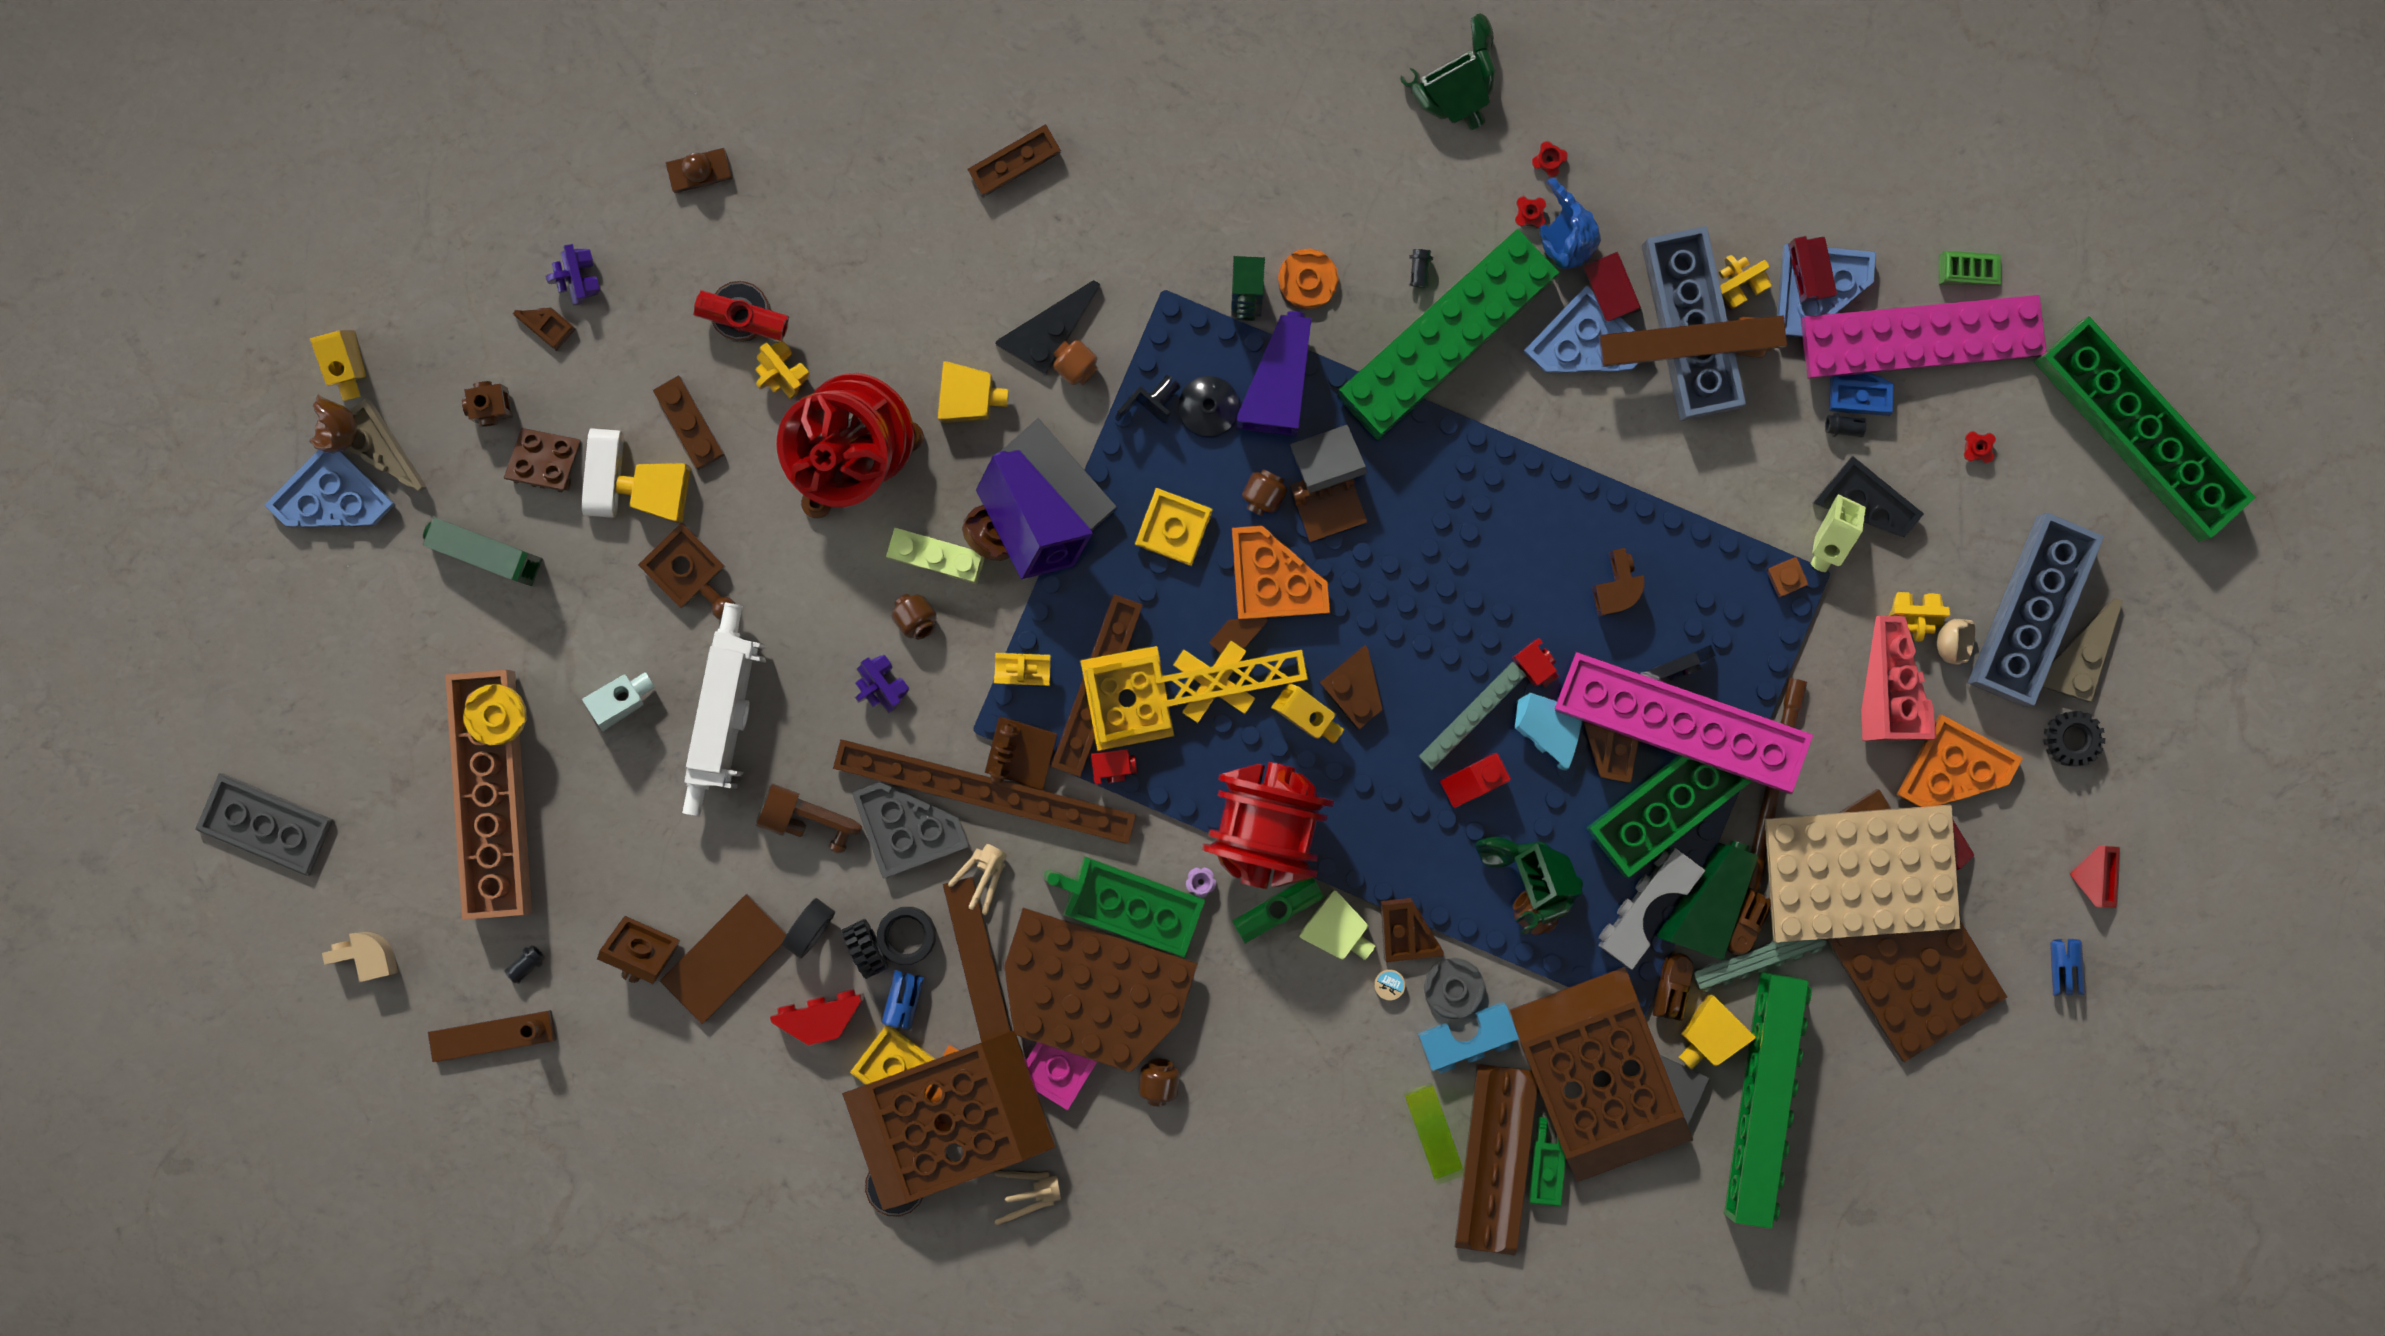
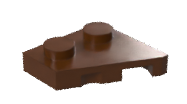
(1355, 688)
(1612, 753)
(1406, 932)

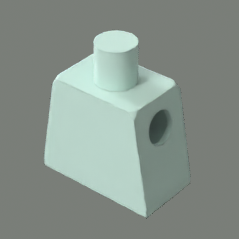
(604, 703)

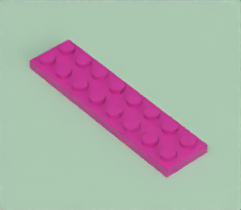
(1923, 336)
(1684, 723)

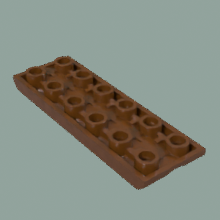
(1496, 1159)

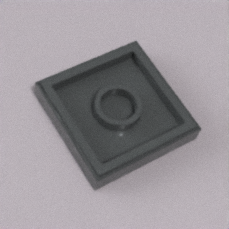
(1328, 458)

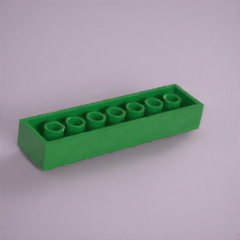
(1447, 334)
(2144, 429)
(1767, 1100)

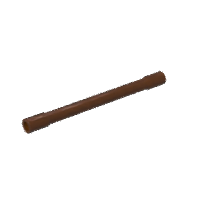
(1792, 705)

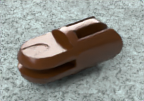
(1749, 922)
(1674, 987)

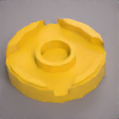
(494, 714)

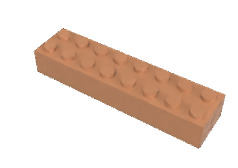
(487, 810)

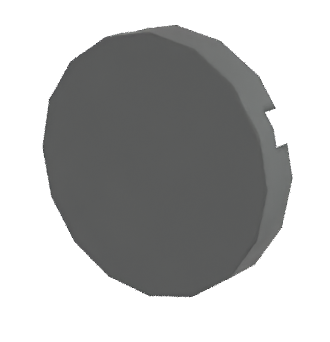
(1454, 988)

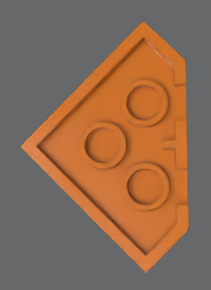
(1273, 578)
(1956, 766)

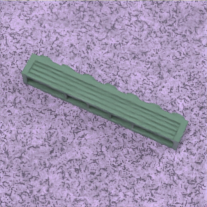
(1471, 716)
(1756, 959)

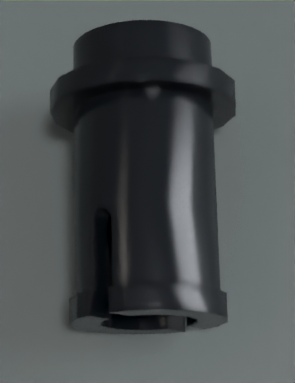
(1420, 268)
(1842, 425)
(524, 964)

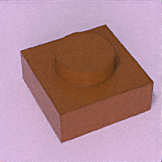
(1787, 577)

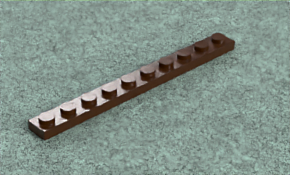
(981, 791)

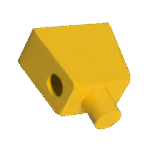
(337, 350)
(968, 394)
(657, 489)
(1297, 708)
(1713, 1034)

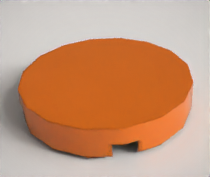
(1308, 279)

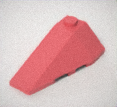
(1893, 692)

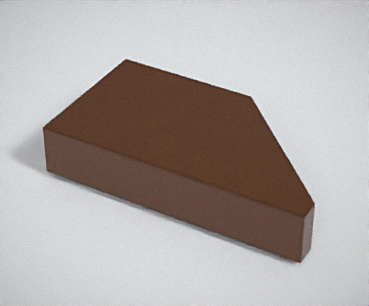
(547, 325)
(1237, 631)

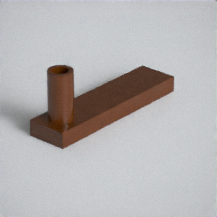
(491, 1036)

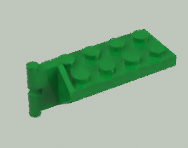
(1130, 905)

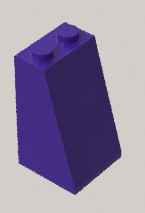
(1278, 384)
(1031, 516)

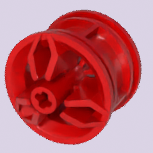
(820, 435)
(1267, 825)

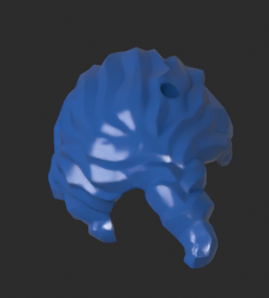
(1572, 234)

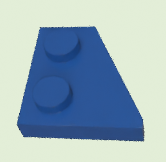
(1861, 394)

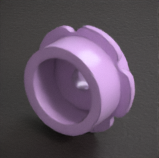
(1192, 882)

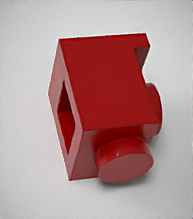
(1536, 664)
(1113, 766)

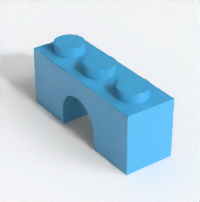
(1494, 1031)

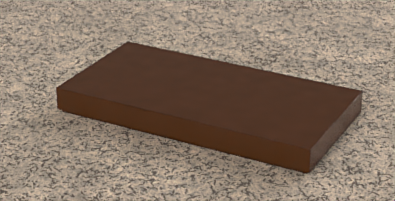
(724, 959)

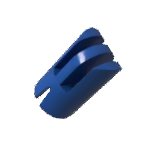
(2060, 959)
(902, 1000)

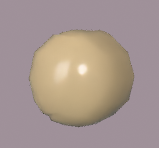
(1956, 641)

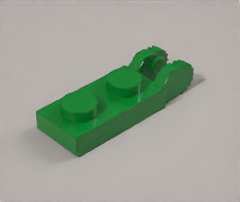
(1546, 1169)

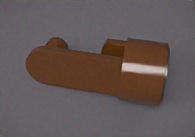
(781, 803)

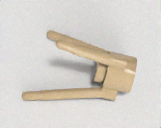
(991, 863)
(1046, 1190)

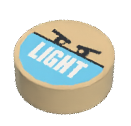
(1389, 984)

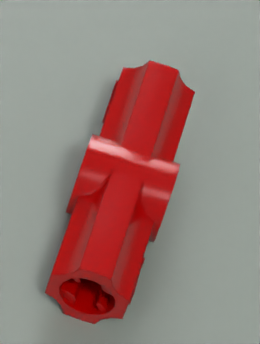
(723, 311)

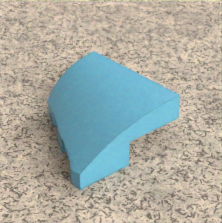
(1548, 728)

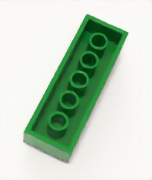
(1662, 812)

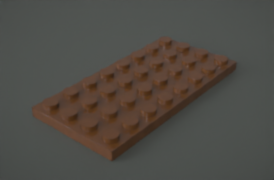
(1917, 981)

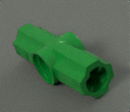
(1259, 919)

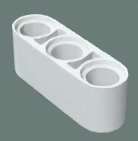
(601, 472)

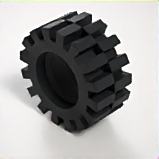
(2092, 733)
(864, 949)

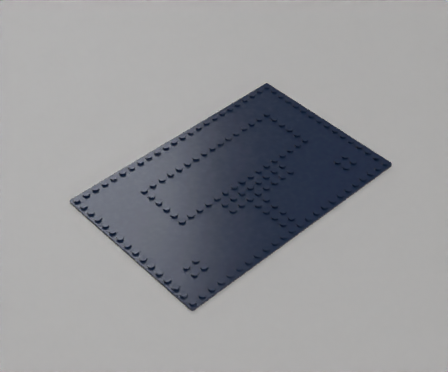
(1456, 572)

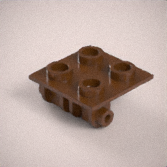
(542, 460)
(1328, 509)
(1020, 753)

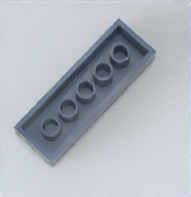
(1686, 294)
(2035, 609)

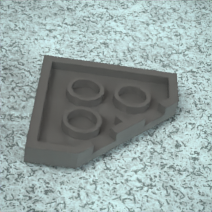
(905, 829)

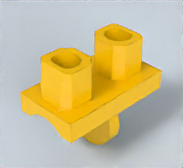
(1755, 276)
(776, 373)
(1920, 618)
(1022, 669)

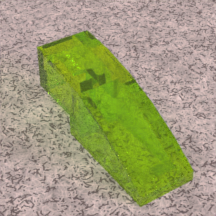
(1433, 1130)

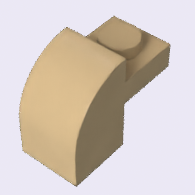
(371, 953)

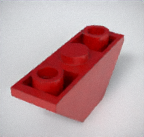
(820, 1019)

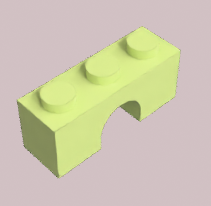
(935, 555)

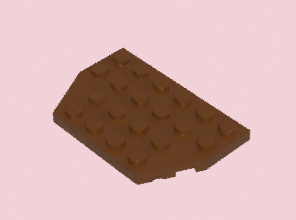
(1092, 991)

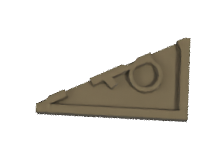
(379, 446)
(2080, 664)

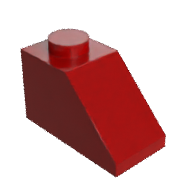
(1475, 780)

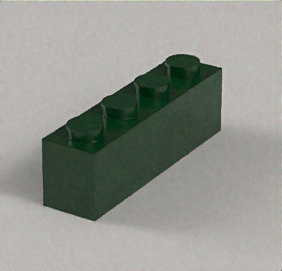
(1247, 287)

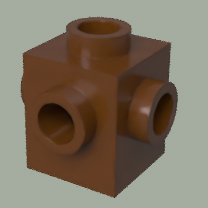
(487, 403)

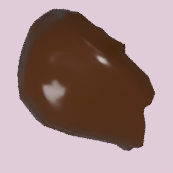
(334, 428)

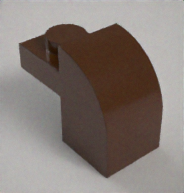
(1624, 591)

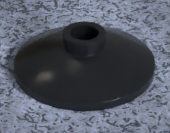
(1212, 421)

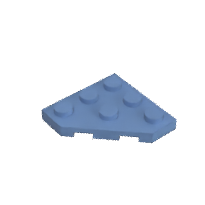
(1852, 274)
(1573, 338)
(329, 494)

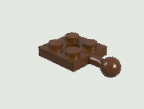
(684, 587)

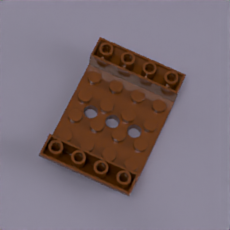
(1592, 1031)
(991, 1110)

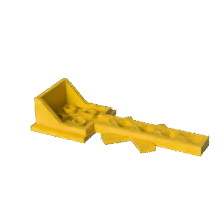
(1150, 714)

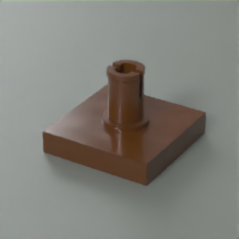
(638, 950)

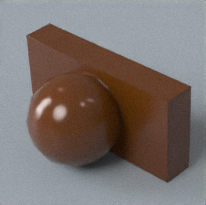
(698, 170)

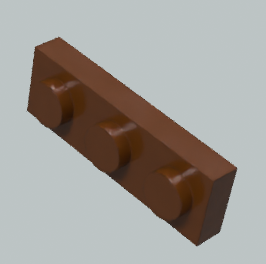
(1014, 160)
(688, 422)

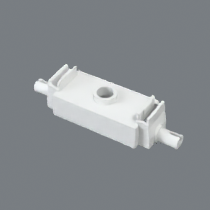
(720, 710)

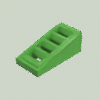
(1946, 268)

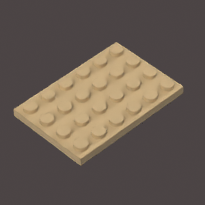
(1862, 873)

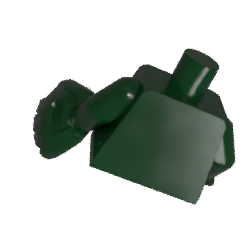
(1461, 85)
(1545, 873)

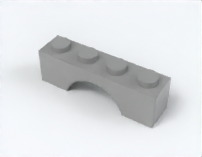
(1626, 937)

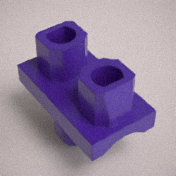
(572, 261)
(875, 686)

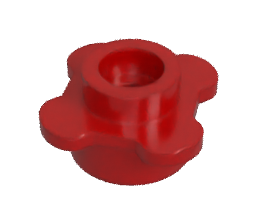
(1553, 151)
(1536, 218)
(1972, 453)

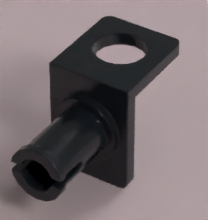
(1152, 401)

